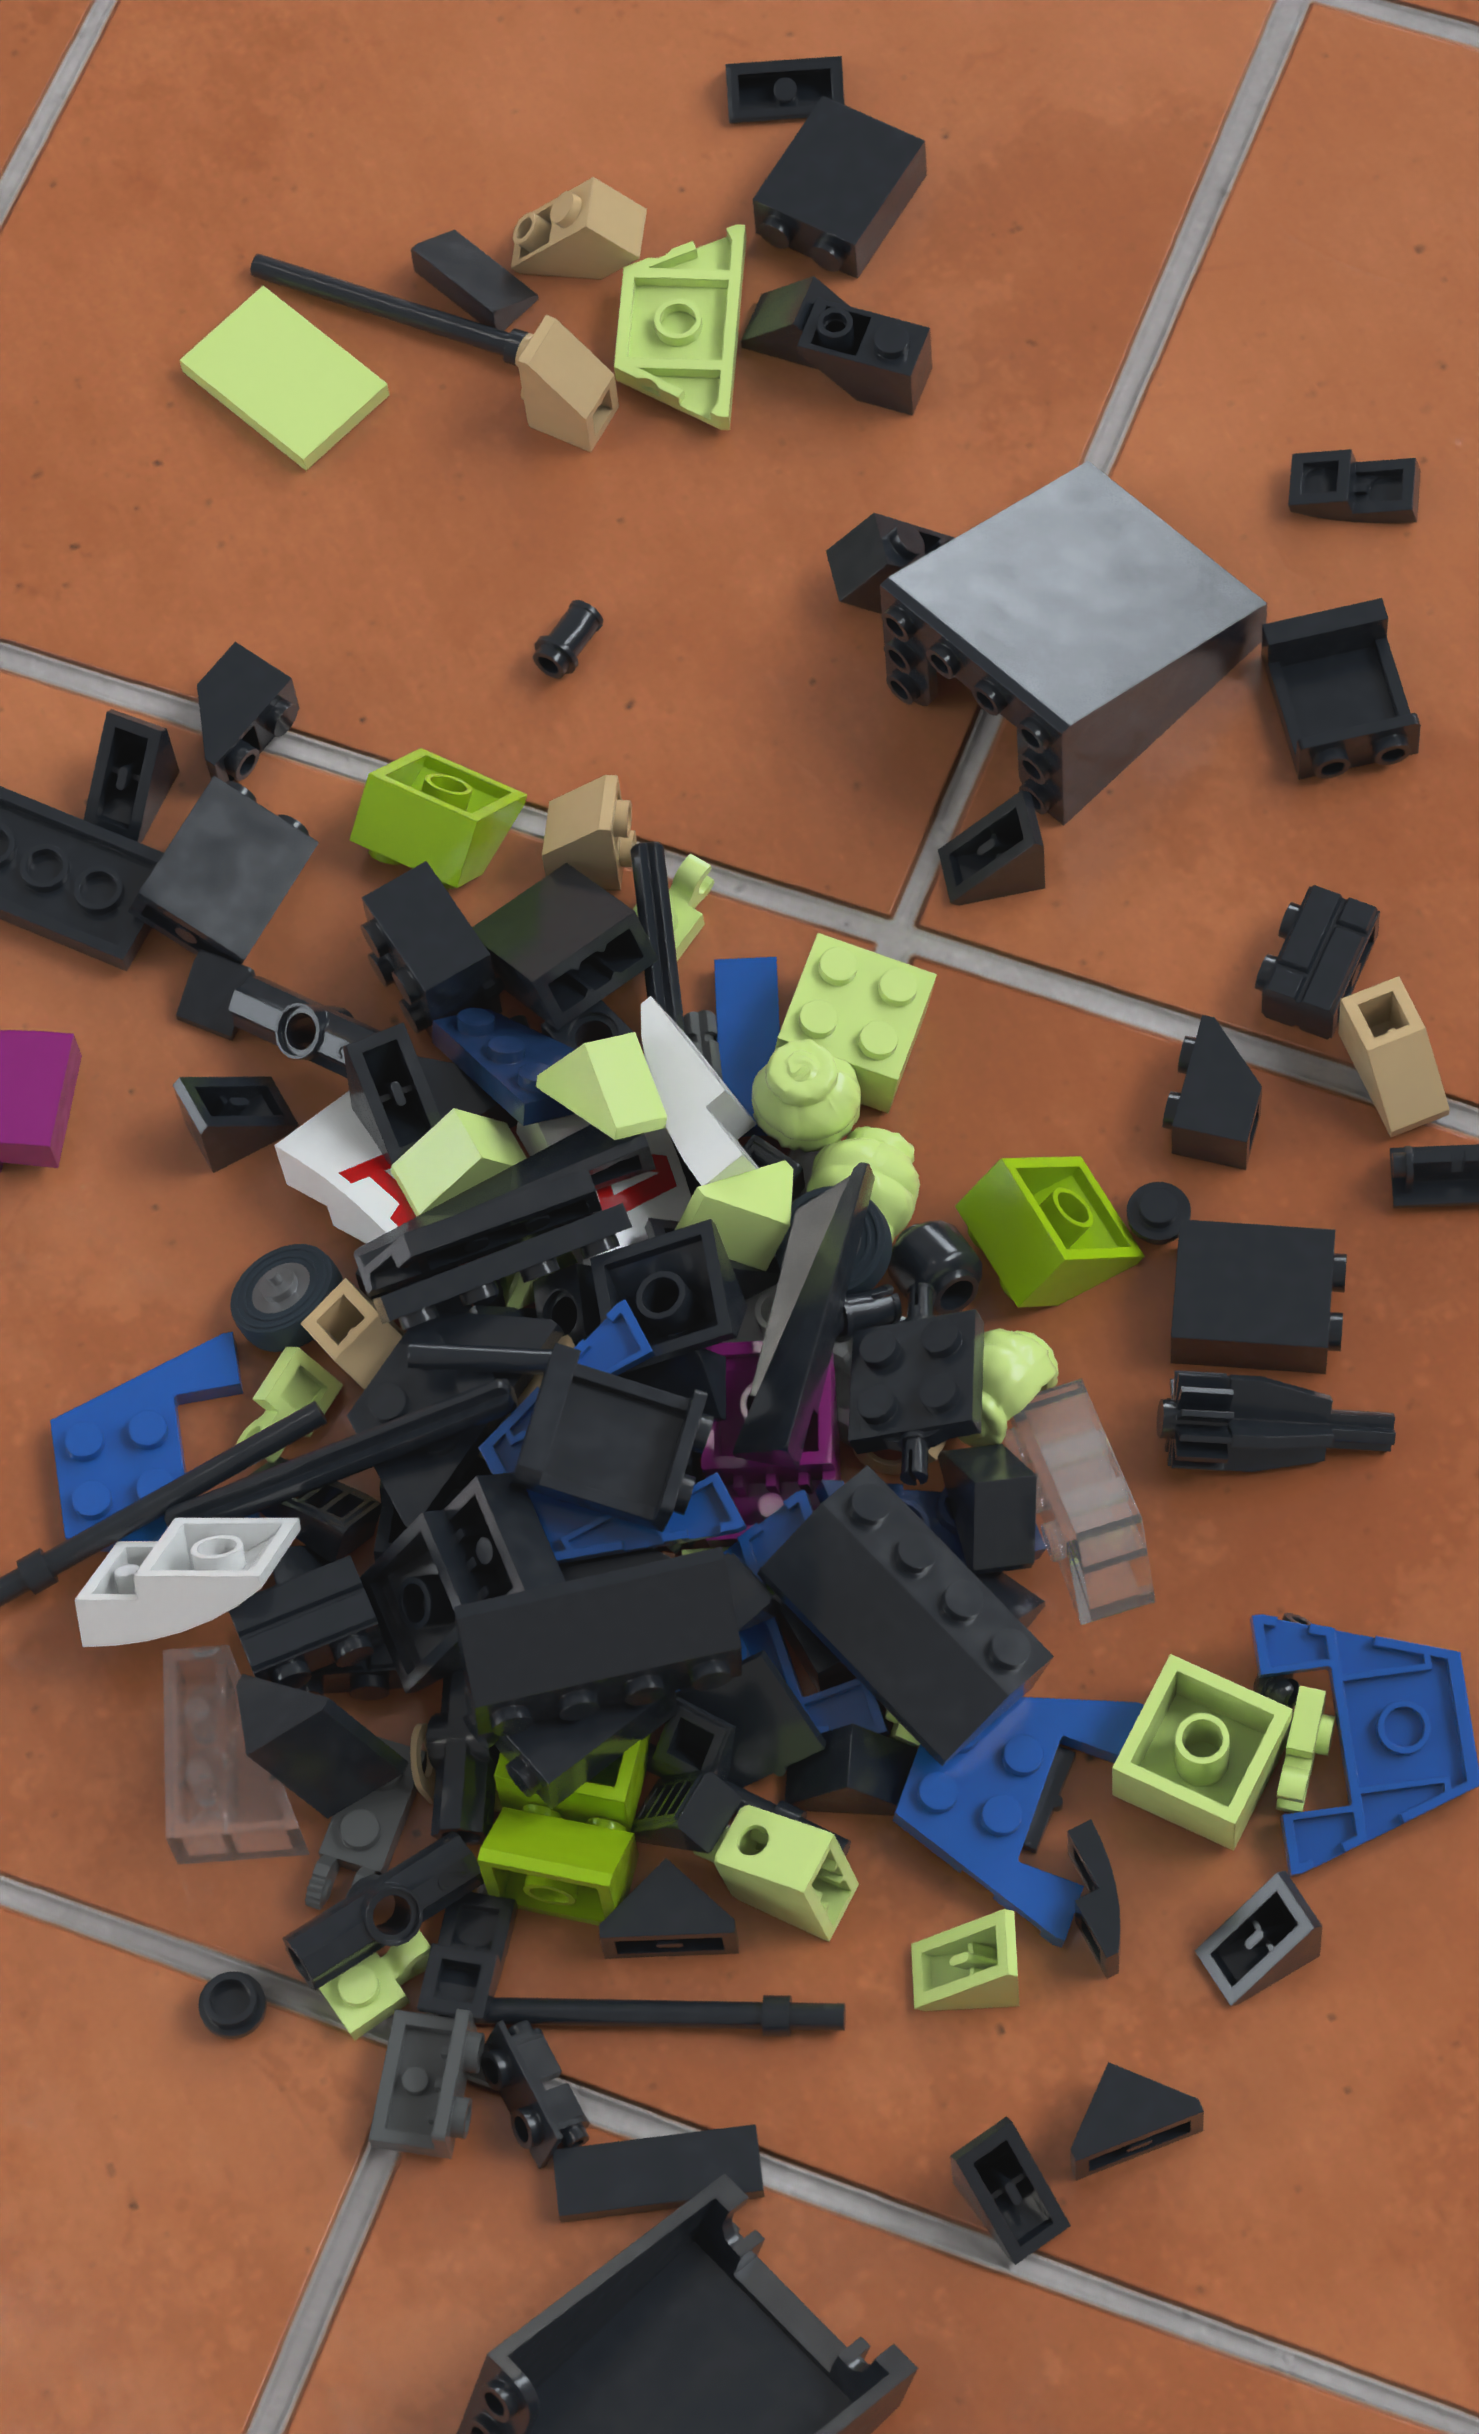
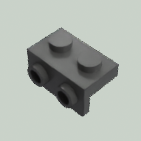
(425, 2082)

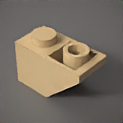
(580, 234)
(565, 386)
(591, 832)
(1393, 1056)
(352, 1332)

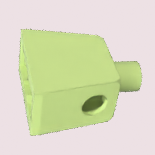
(785, 1870)

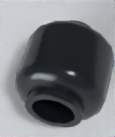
(940, 1257)

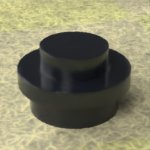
(1156, 1212)
(232, 2005)

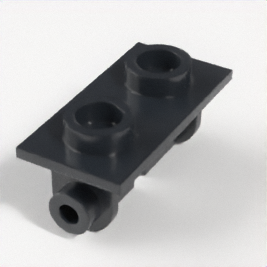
(1435, 1176)
(516, 2066)

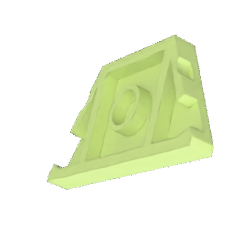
(684, 326)

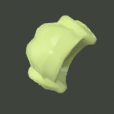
(806, 1097)
(891, 1161)
(1014, 1372)

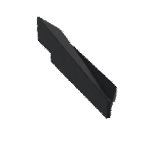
(505, 1209)
(804, 1321)

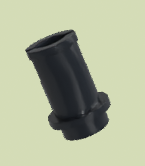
(559, 650)
(868, 1310)

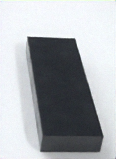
(654, 2172)

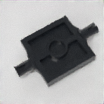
(916, 1383)

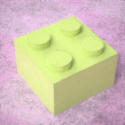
(860, 1012)
(1201, 1752)

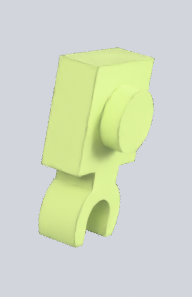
(1309, 1734)

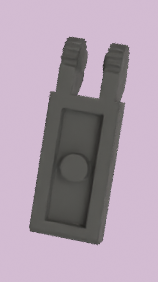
(365, 1833)

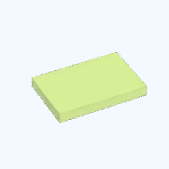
(284, 377)

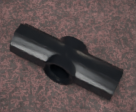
(296, 1023)
(463, 1769)
(347, 1930)

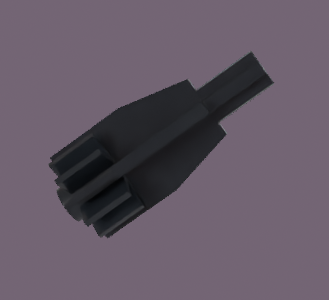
(1259, 1424)

